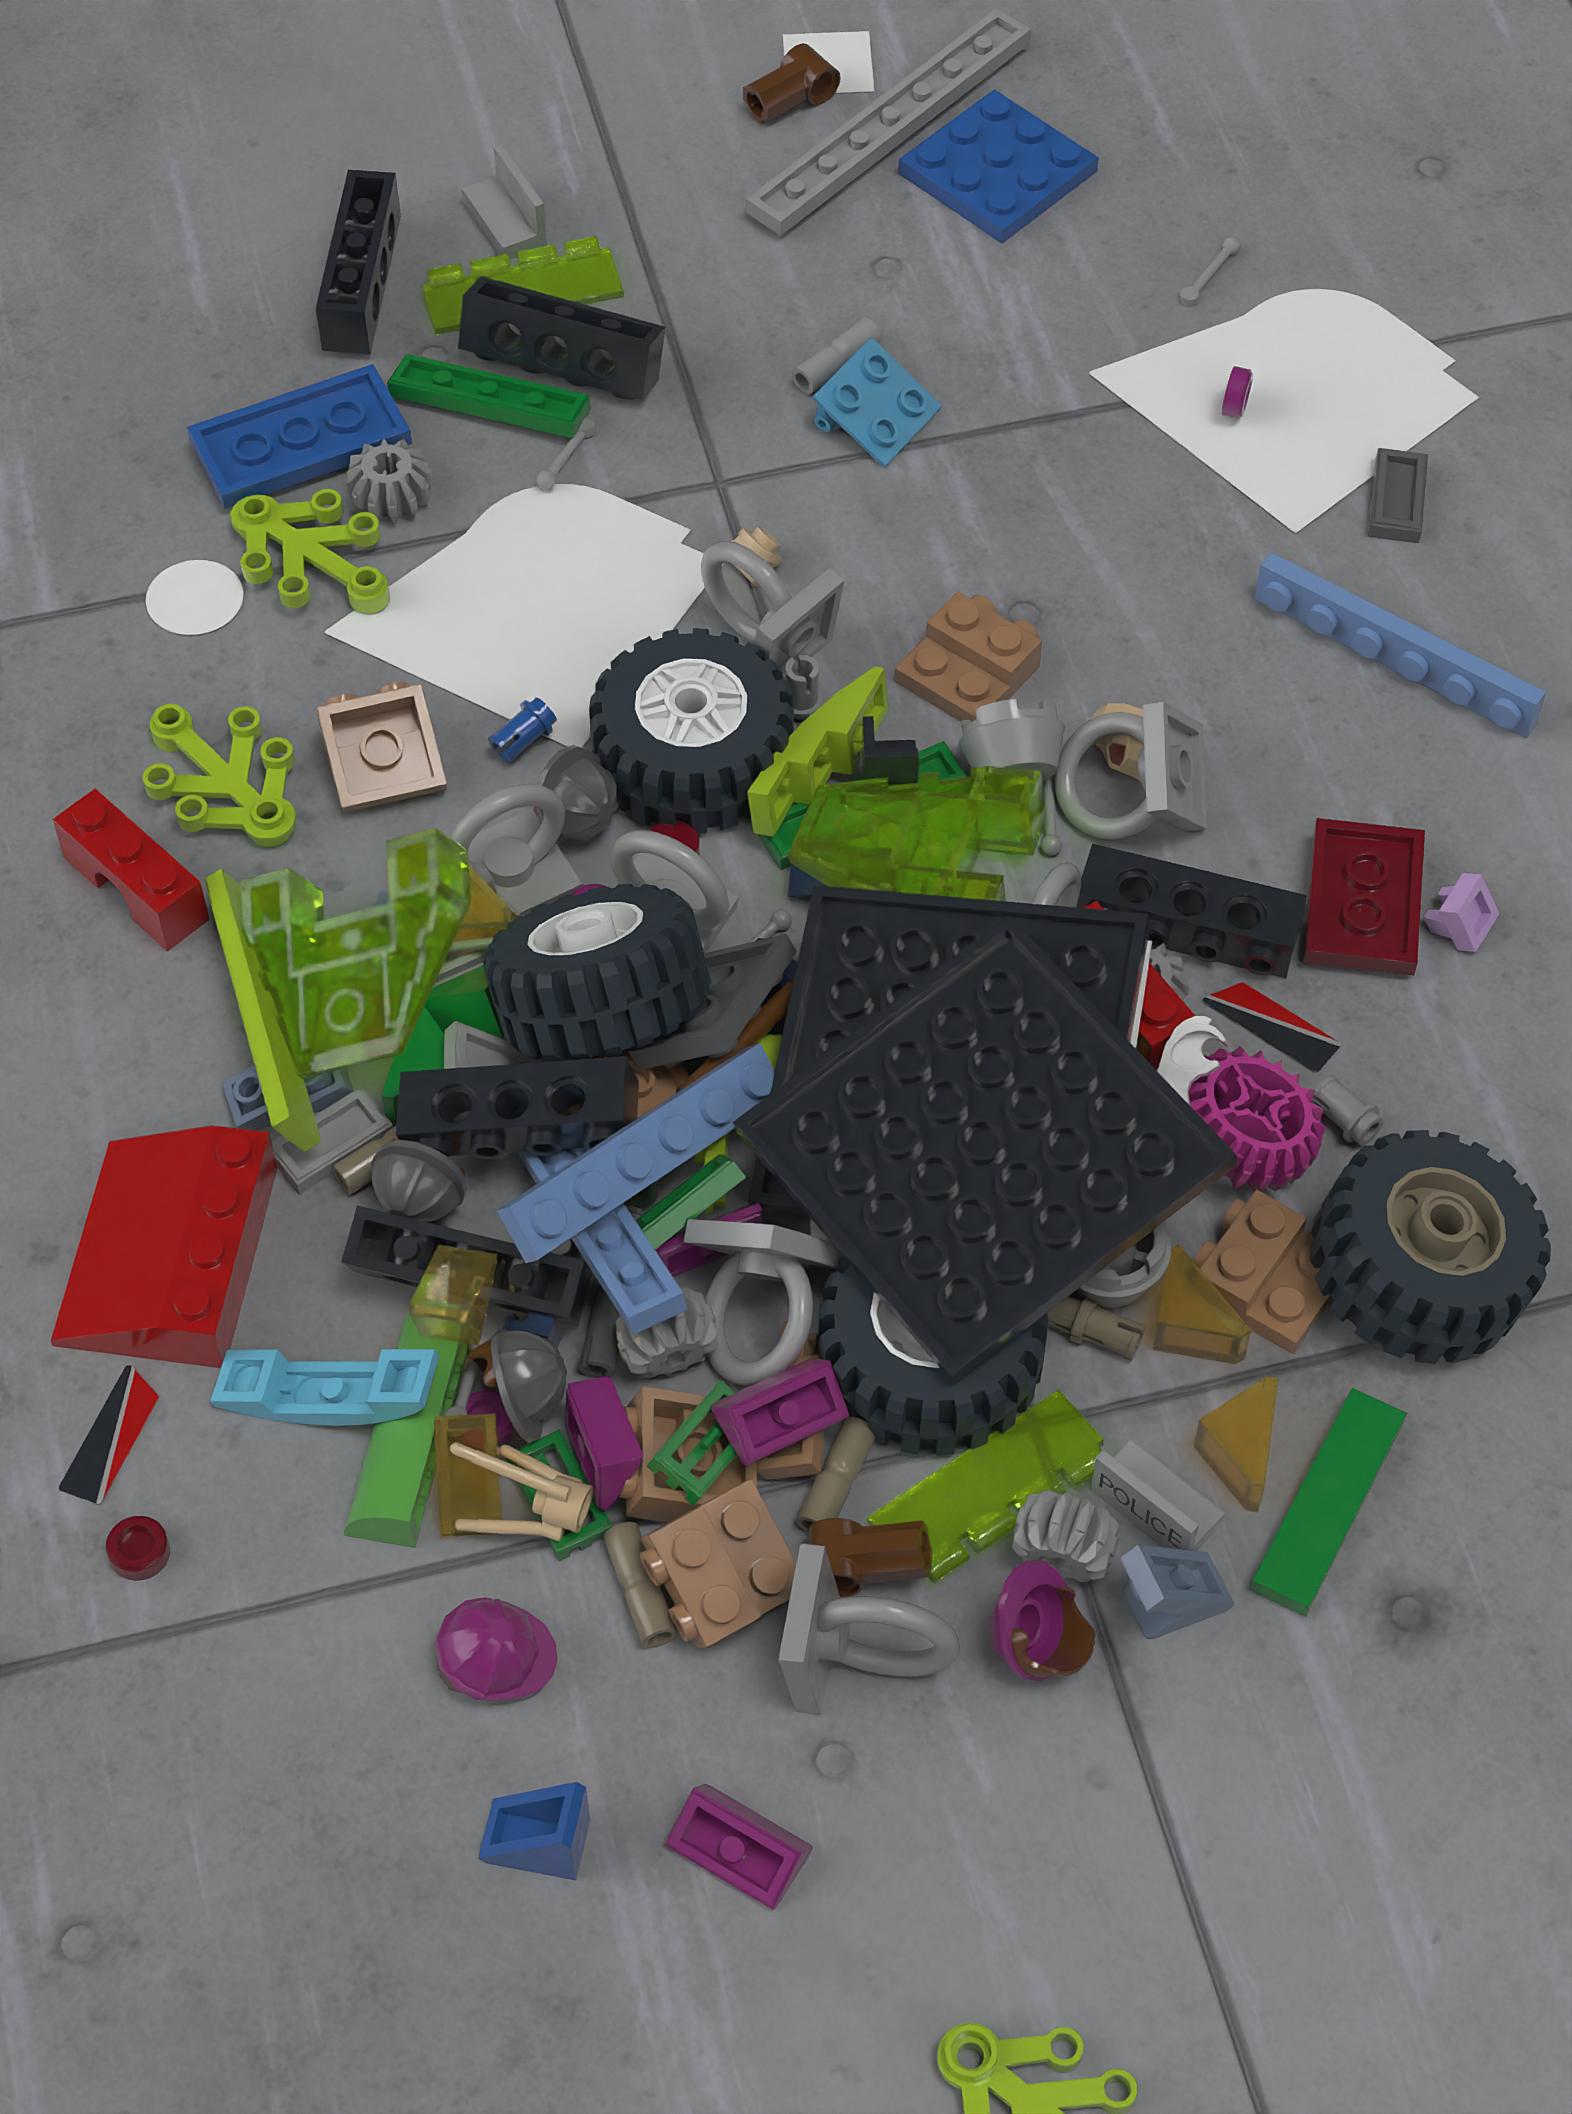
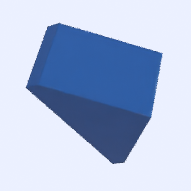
(538, 1830)

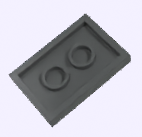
(738, 985)

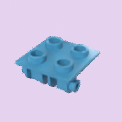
(874, 403)

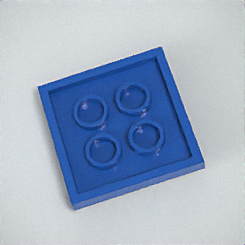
(998, 165)

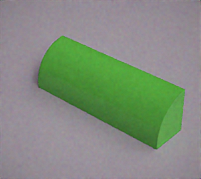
(403, 1453)

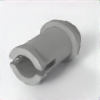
(804, 686)
(1355, 1118)

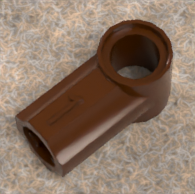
(799, 78)
(873, 1552)

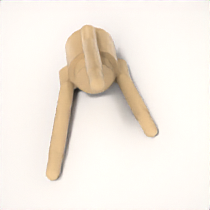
(558, 1498)

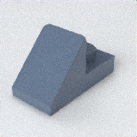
(1172, 1588)

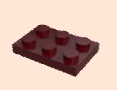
(1365, 896)

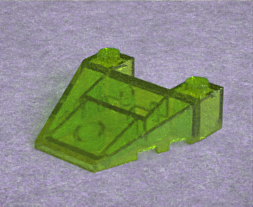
(921, 832)
(360, 979)

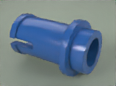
(525, 728)

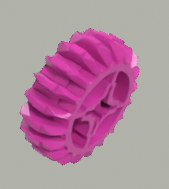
(1260, 1117)

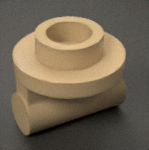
(762, 544)

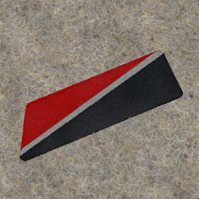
(1275, 1025)
(110, 1438)

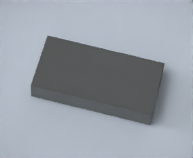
(1398, 495)

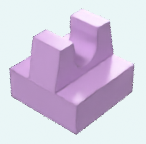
(1465, 912)

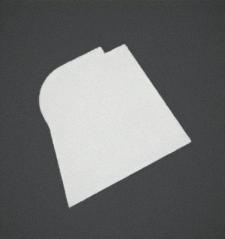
(1324, 396)
(535, 602)

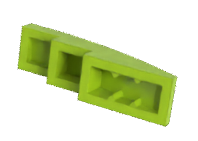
(820, 745)

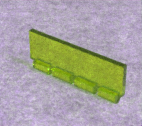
(581, 276)
(978, 1487)

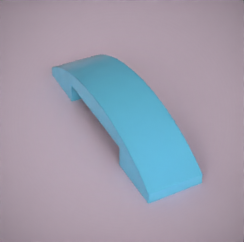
(325, 1392)

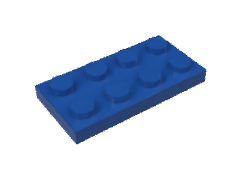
(297, 435)

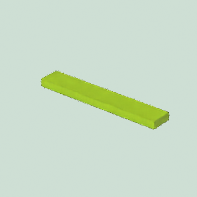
(281, 1087)

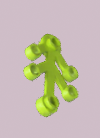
(262, 518)
(174, 732)
(1012, 2090)

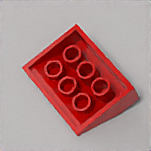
(169, 1245)

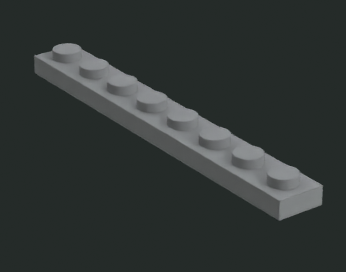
(887, 121)

